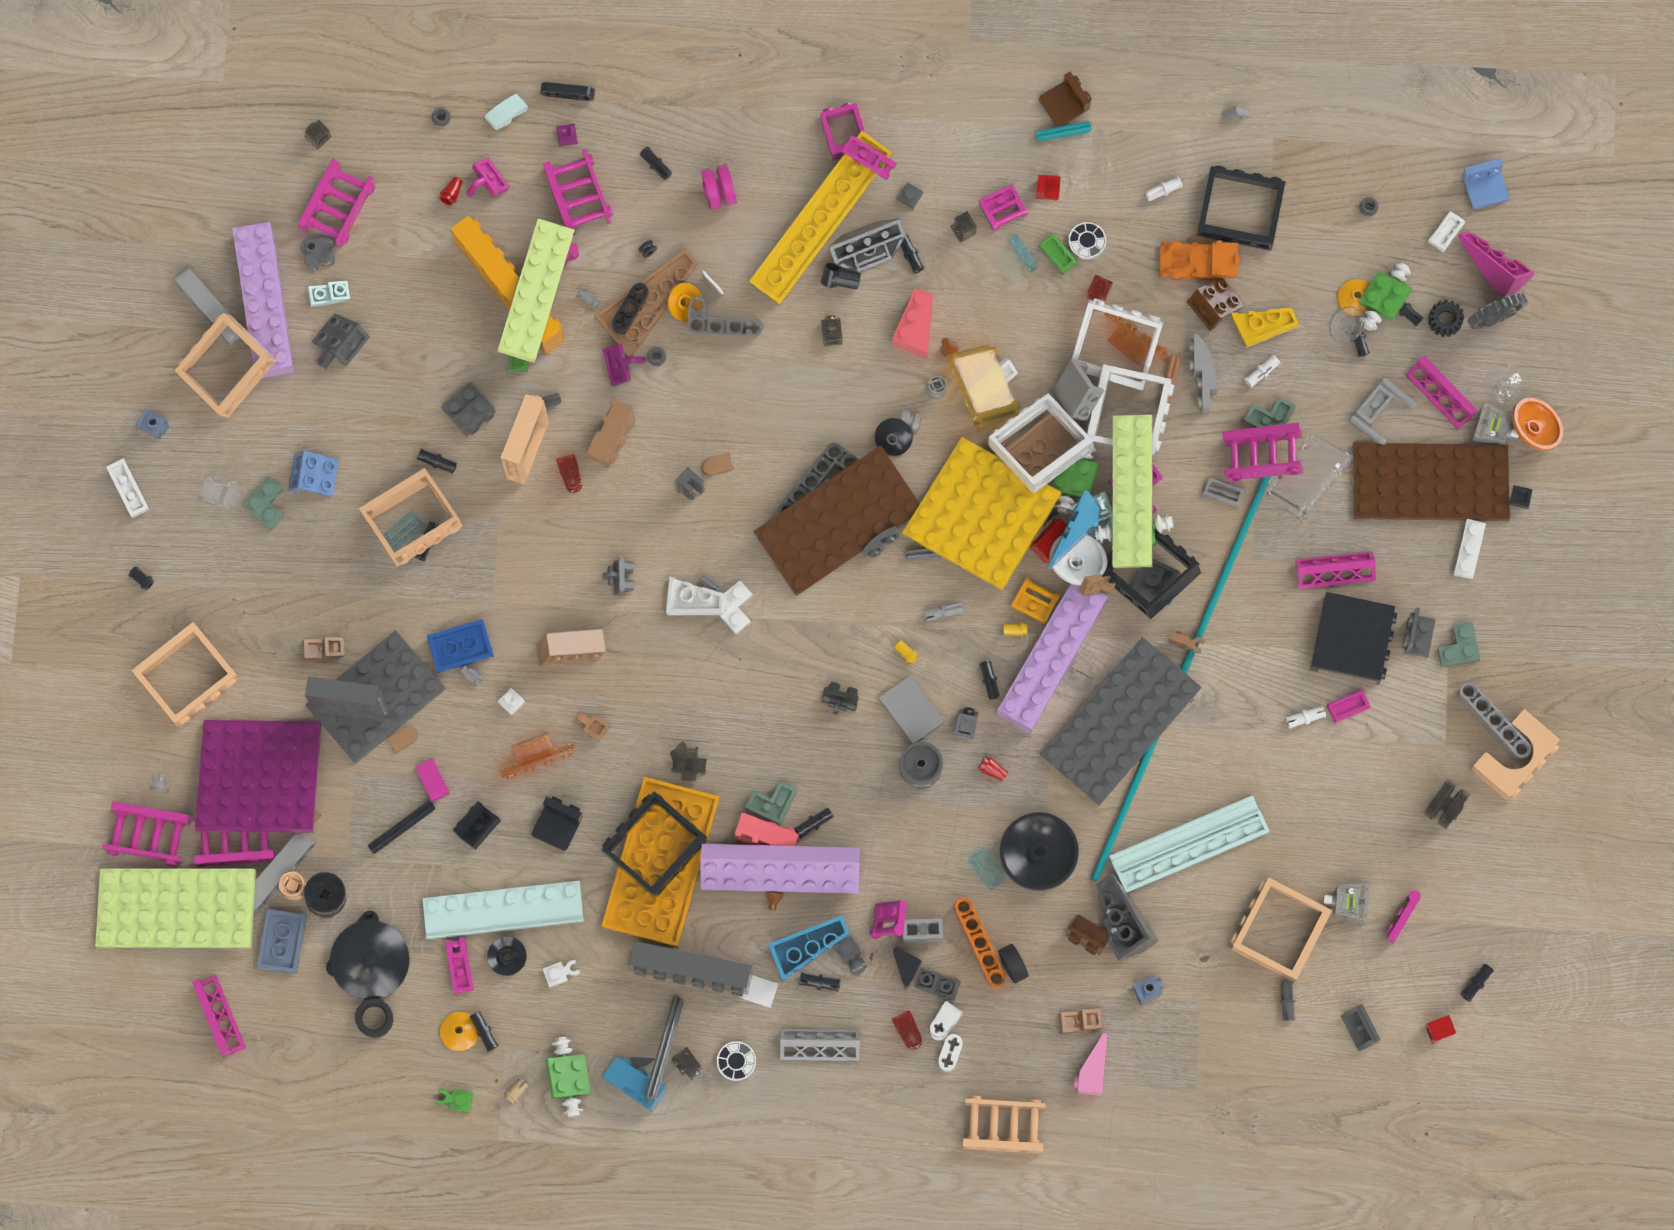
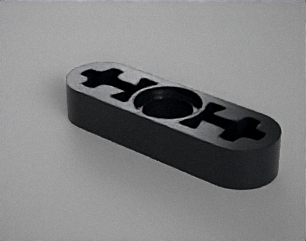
(567, 91)
(632, 294)

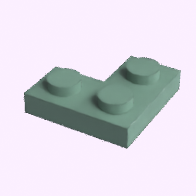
(1279, 414)
(260, 503)
(1464, 650)
(772, 808)

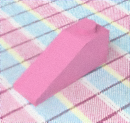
(1091, 1074)

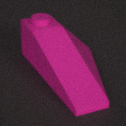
(1501, 273)

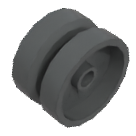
(930, 759)

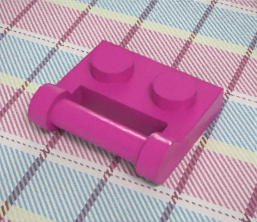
(999, 202)
(888, 913)

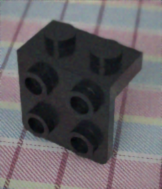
(557, 823)

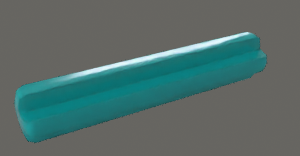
(1063, 131)

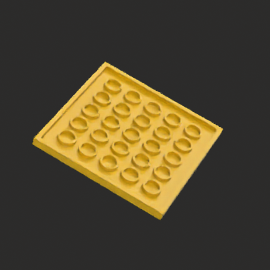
(980, 514)

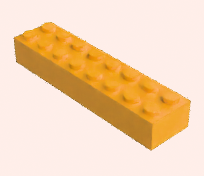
(498, 273)

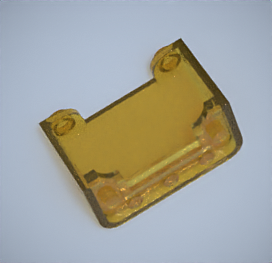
(983, 386)

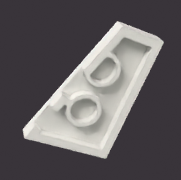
(693, 600)

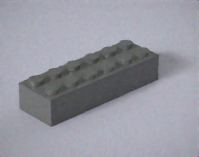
(691, 968)

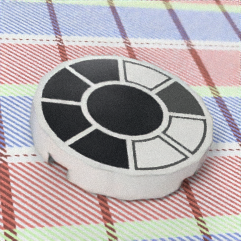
(1087, 240)
(736, 1061)

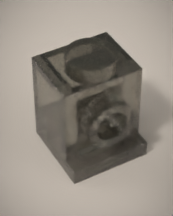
(317, 134)
(964, 226)
(831, 337)
(687, 1063)

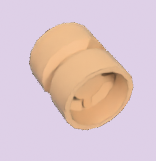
(292, 886)

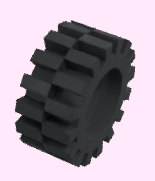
(1441, 328)

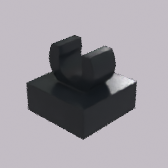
(1520, 497)

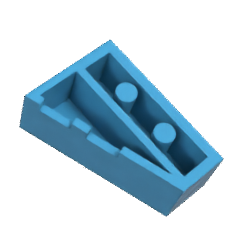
(632, 1082)

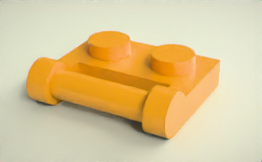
(1033, 606)

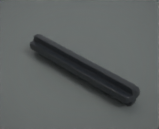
(401, 827)

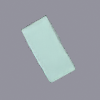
(505, 111)
(328, 294)

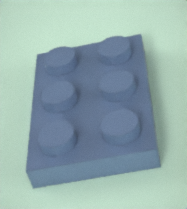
(281, 941)

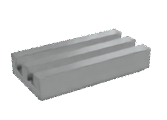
(1221, 499)

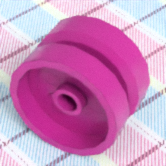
(718, 187)

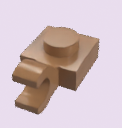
(1092, 585)
(1183, 641)
(594, 727)

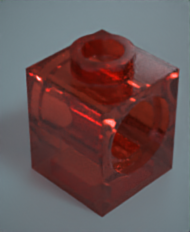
(1099, 288)

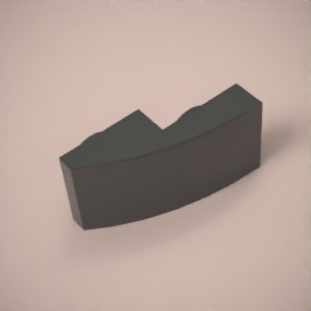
(875, 546)
(937, 984)

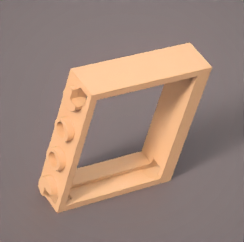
(248, 381)
(525, 439)
(398, 494)
(165, 652)
(1237, 939)

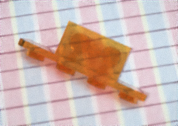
(1133, 342)
(533, 753)

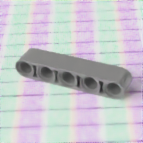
(204, 301)
(1495, 730)
(284, 862)

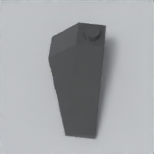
(1125, 924)

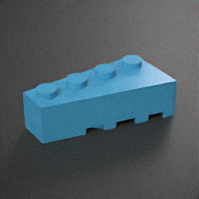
(804, 946)

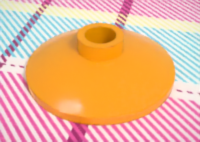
(1347, 291)
(686, 292)
(460, 1041)

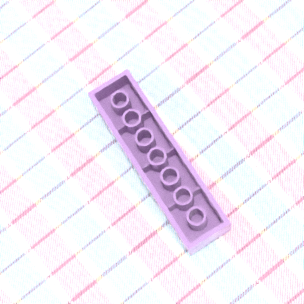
(263, 294)
(1051, 658)
(780, 868)

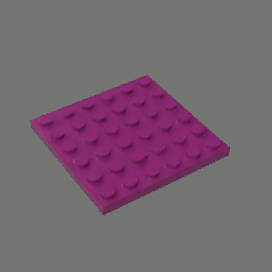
(258, 776)

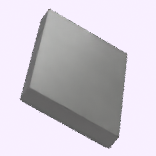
(911, 710)

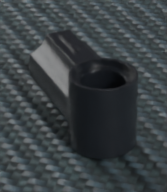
(835, 276)

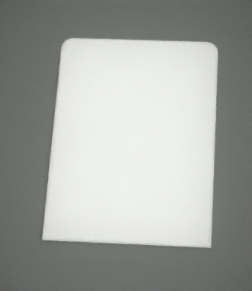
(761, 991)

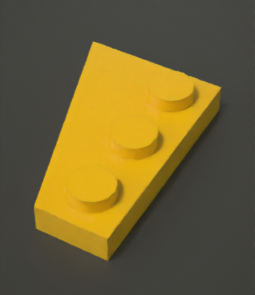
(1261, 326)

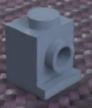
(156, 430)
(1145, 996)

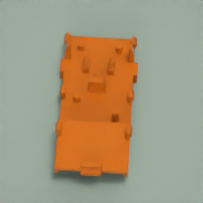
(1198, 260)

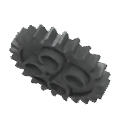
(1498, 311)

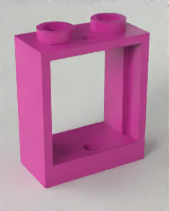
(830, 113)

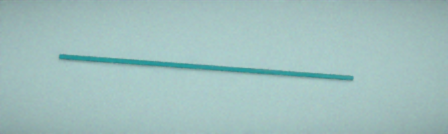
(1185, 667)

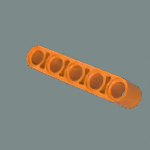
(979, 933)

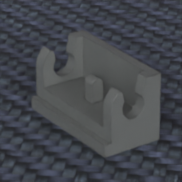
(687, 482)
(1360, 1027)

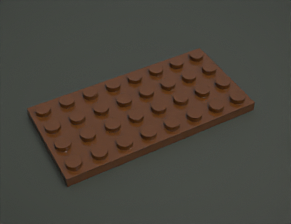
(1431, 481)
(837, 520)

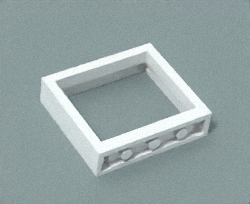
(1134, 315)
(1163, 407)
(1034, 483)

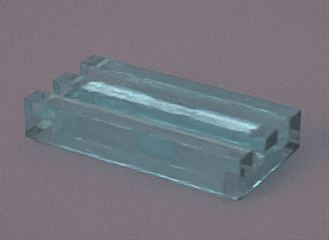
(1023, 252)
(402, 541)
(992, 863)

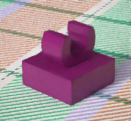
(566, 135)

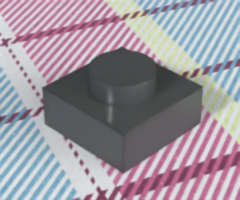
(910, 195)

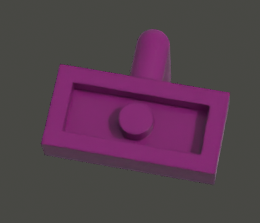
(618, 364)

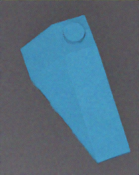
(1079, 525)

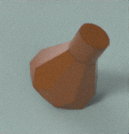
(948, 347)
(773, 898)

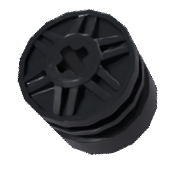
(314, 890)

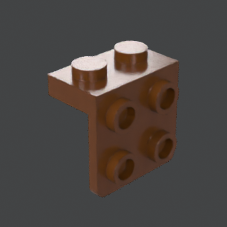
(1066, 100)

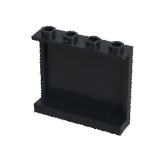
(1353, 637)

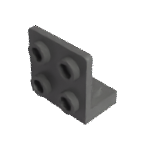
(341, 338)
(1420, 634)

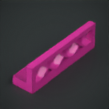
(1446, 387)
(1336, 563)
(211, 1017)

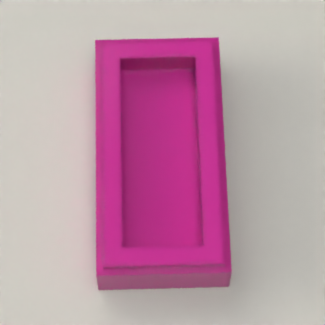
(1348, 706)
(432, 780)

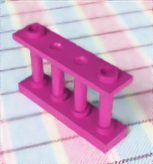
(325, 189)
(559, 189)
(1260, 435)
(140, 815)
(225, 856)

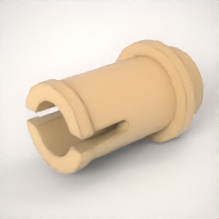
(515, 1092)

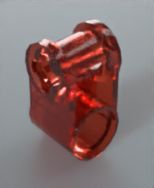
(570, 471)
(907, 1027)

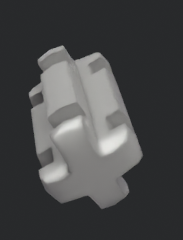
(588, 298)
(711, 583)
(471, 675)

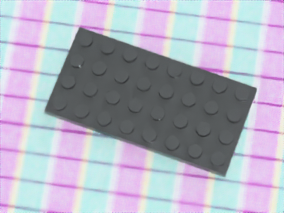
(1120, 721)

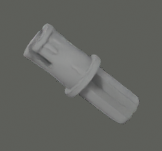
(944, 611)

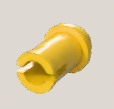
(1016, 630)
(906, 652)

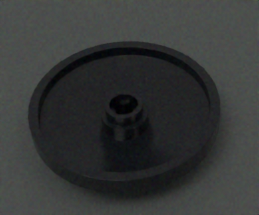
(1039, 851)
(369, 960)

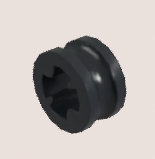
(647, 249)

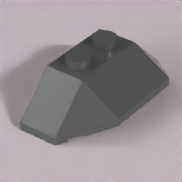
(868, 245)

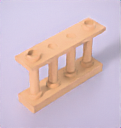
(1012, 1143)

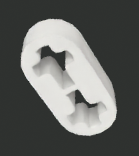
(945, 1051)

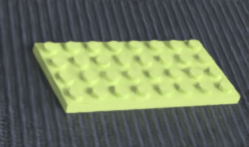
(175, 908)

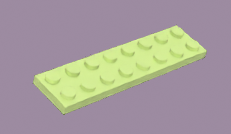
(536, 290)
(1132, 491)

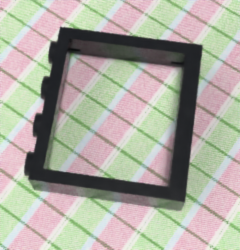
(1236, 236)
(1151, 608)
(634, 817)

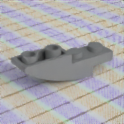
(1203, 366)

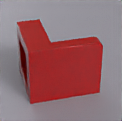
(1048, 187)
(1440, 1029)

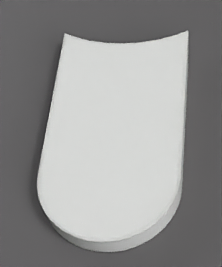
(717, 289)

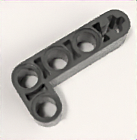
(725, 322)

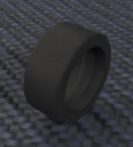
(1013, 963)
(359, 1018)

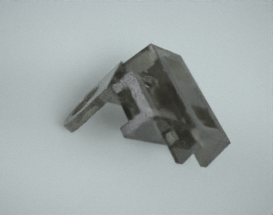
(693, 766)

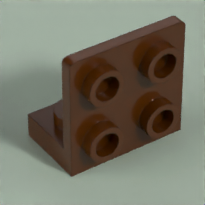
(1214, 302)
(1087, 934)

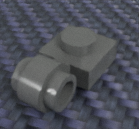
(849, 951)

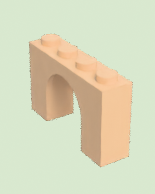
(1506, 780)

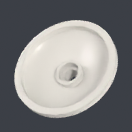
(1088, 557)

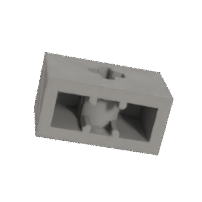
(923, 931)

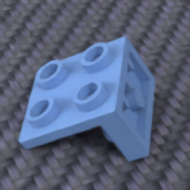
(1485, 184)
(313, 473)

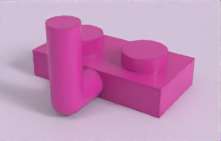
(489, 177)

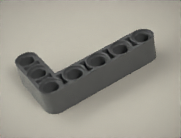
(817, 476)

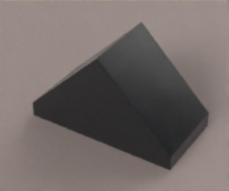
(907, 965)

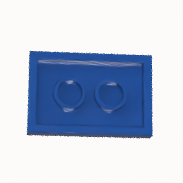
(460, 646)

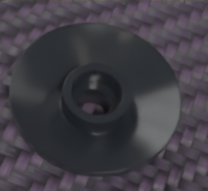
(897, 428)
(504, 946)

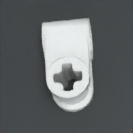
(946, 1018)

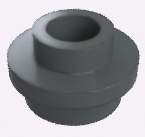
(441, 112)
(1368, 201)
(656, 351)

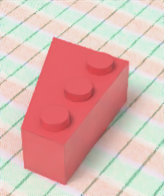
(914, 325)
(759, 832)

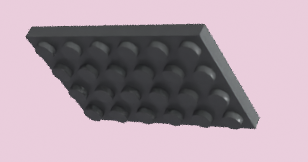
(406, 688)

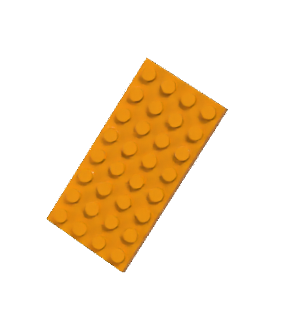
(650, 852)

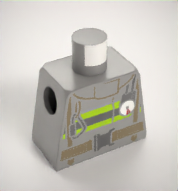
(1493, 427)
(1349, 902)

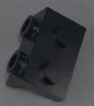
(476, 825)

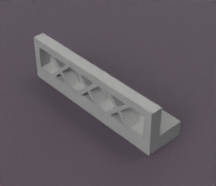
(820, 1040)

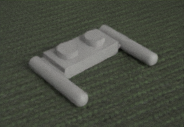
(1375, 405)

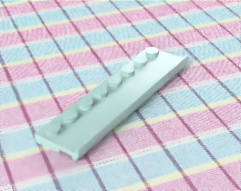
(1189, 844)
(503, 910)

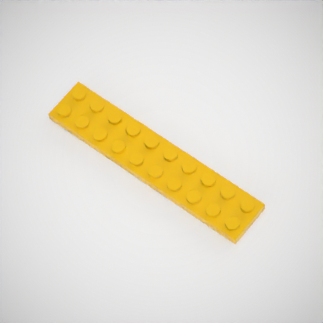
(815, 224)

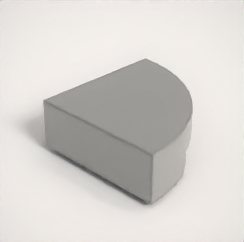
(1236, 111)

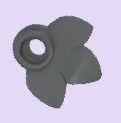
(320, 254)

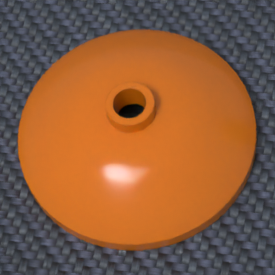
(1537, 424)

